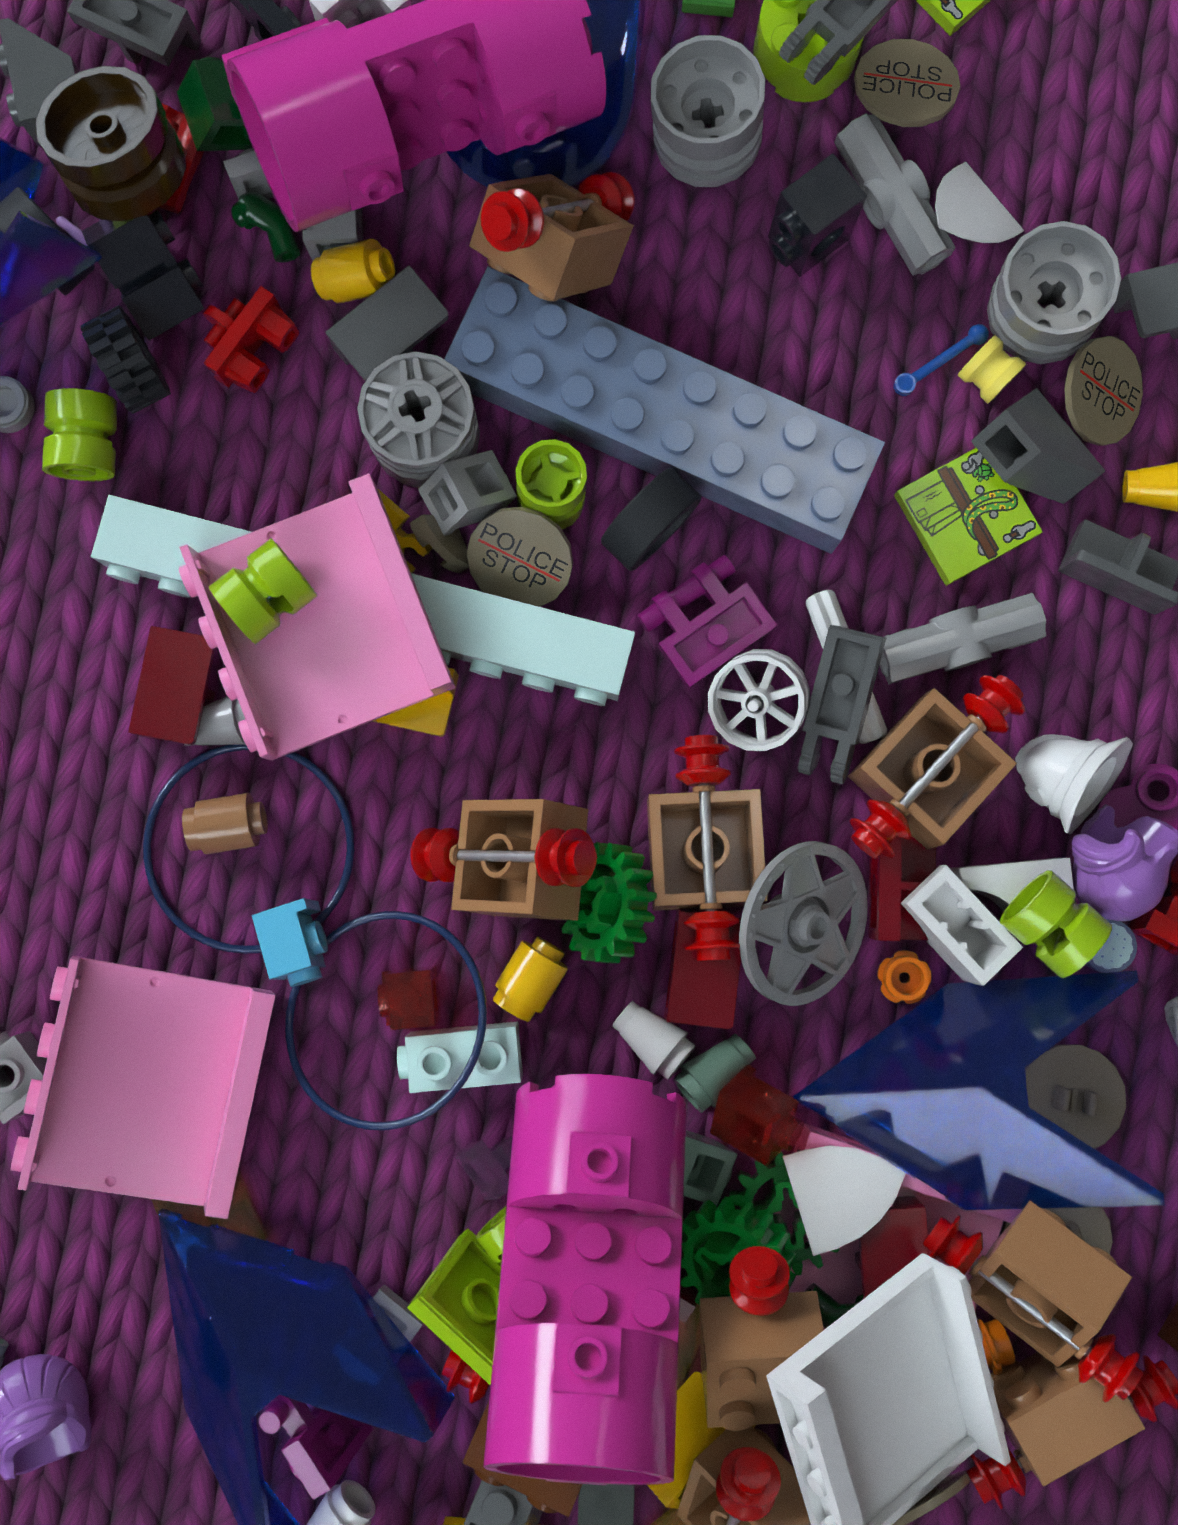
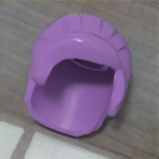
(1122, 868)
(41, 1413)

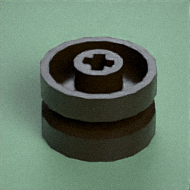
(111, 143)

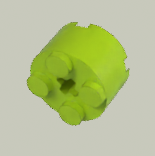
(775, 24)

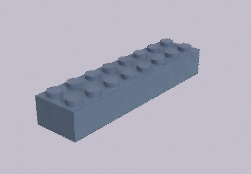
(663, 410)

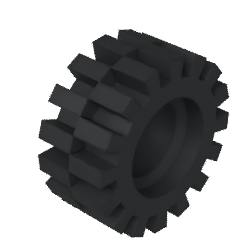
(125, 359)

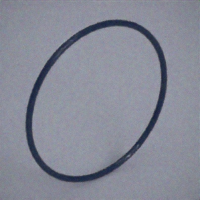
(151, 822)
(482, 1020)

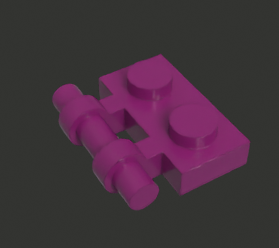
(716, 634)
(318, 1443)

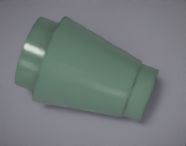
(712, 1070)

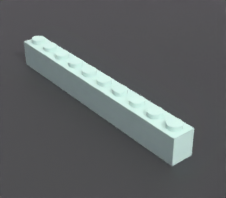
(468, 623)

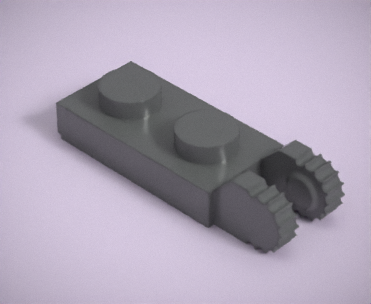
(837, 22)
(840, 697)

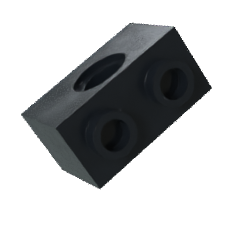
(815, 215)

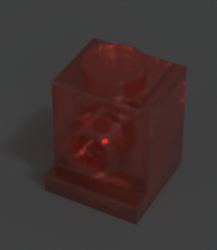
(409, 998)
(756, 1117)

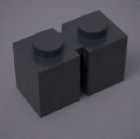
(146, 272)

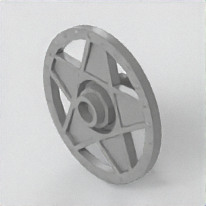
(803, 923)

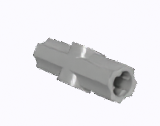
(895, 194)
(962, 638)

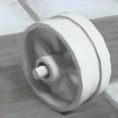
(758, 700)

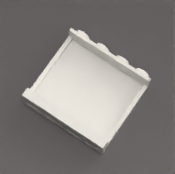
(889, 1399)

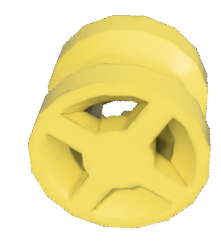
(991, 369)

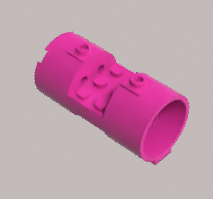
(354, 106)
(590, 1285)

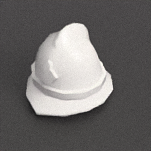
(1070, 774)

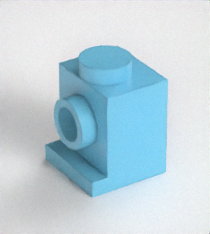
(292, 941)

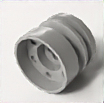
(712, 84)
(1058, 264)
(410, 448)

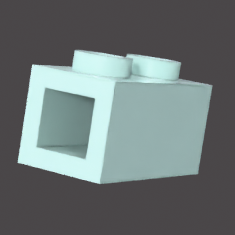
(438, 1056)

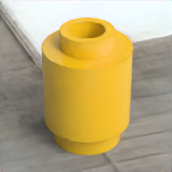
(352, 271)
(530, 978)

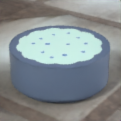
(1117, 951)

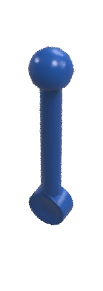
(906, 382)

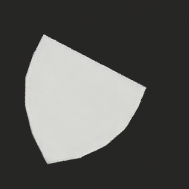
(971, 210)
(841, 1193)

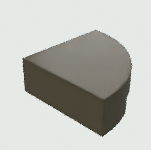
(449, 547)

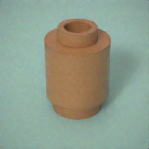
(224, 824)

